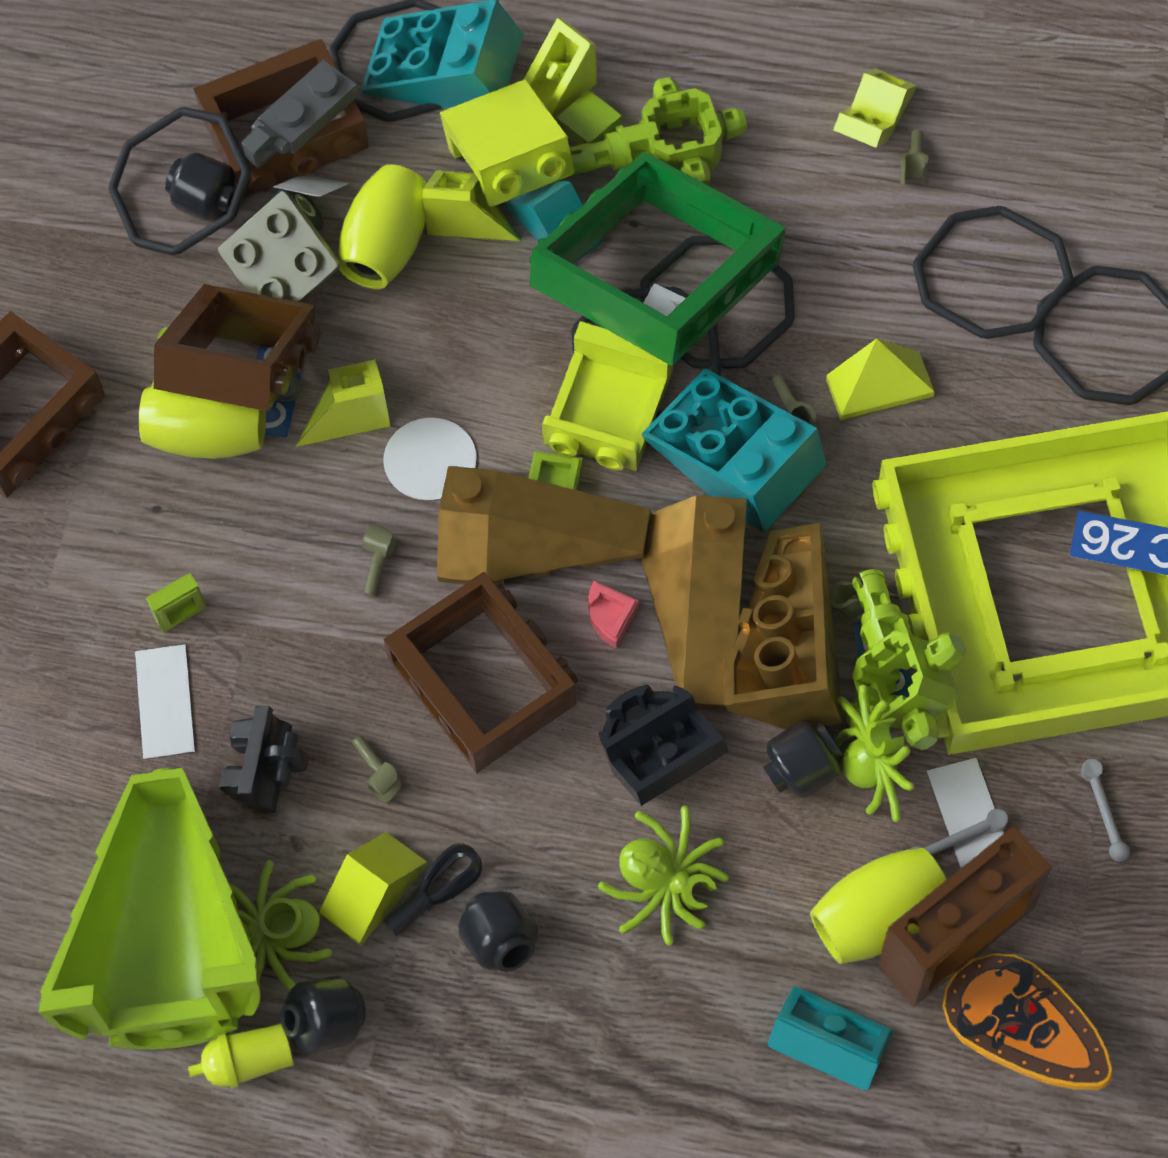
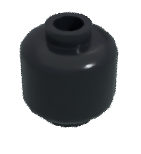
(200, 186)
(803, 759)
(498, 931)
(323, 1013)

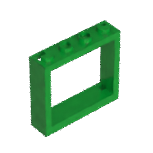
(752, 236)

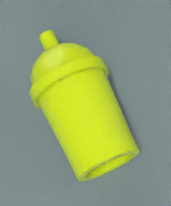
(243, 1056)

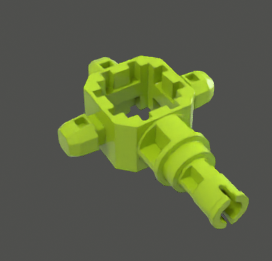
(667, 108)
(894, 647)

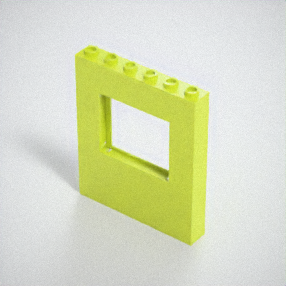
(949, 589)

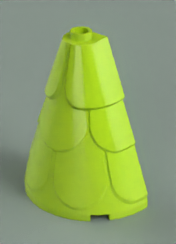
(155, 931)

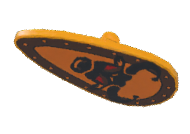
(1025, 1023)

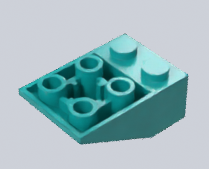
(444, 55)
(738, 446)

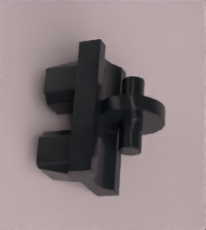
(267, 761)

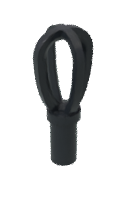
(421, 898)

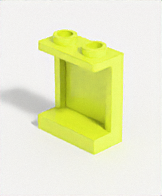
(508, 142)
(606, 400)

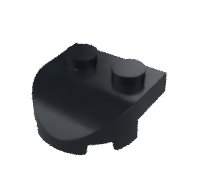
(657, 740)

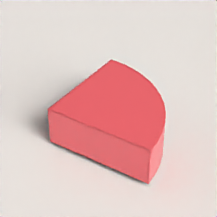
(610, 612)

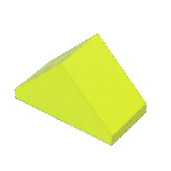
(563, 68)
(370, 886)

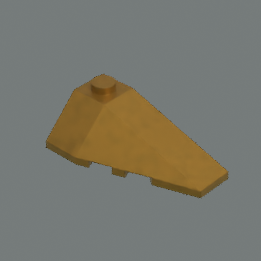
(529, 527)
(696, 588)
(786, 641)

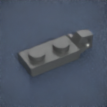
(299, 114)

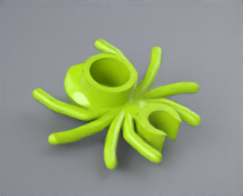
(874, 755)
(665, 875)
(280, 924)

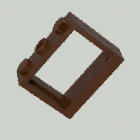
(264, 85)
(190, 369)
(55, 421)
(526, 639)
(963, 916)

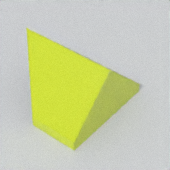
(458, 208)
(348, 405)

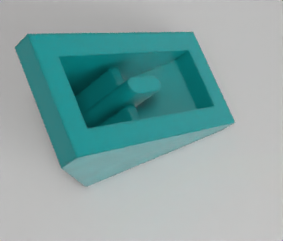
(545, 209)

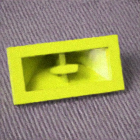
(879, 379)

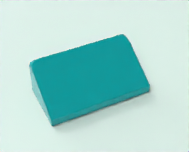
(829, 1038)

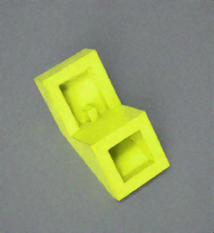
(876, 108)

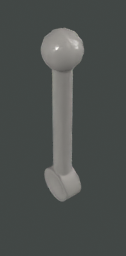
(1091, 772)
(995, 821)

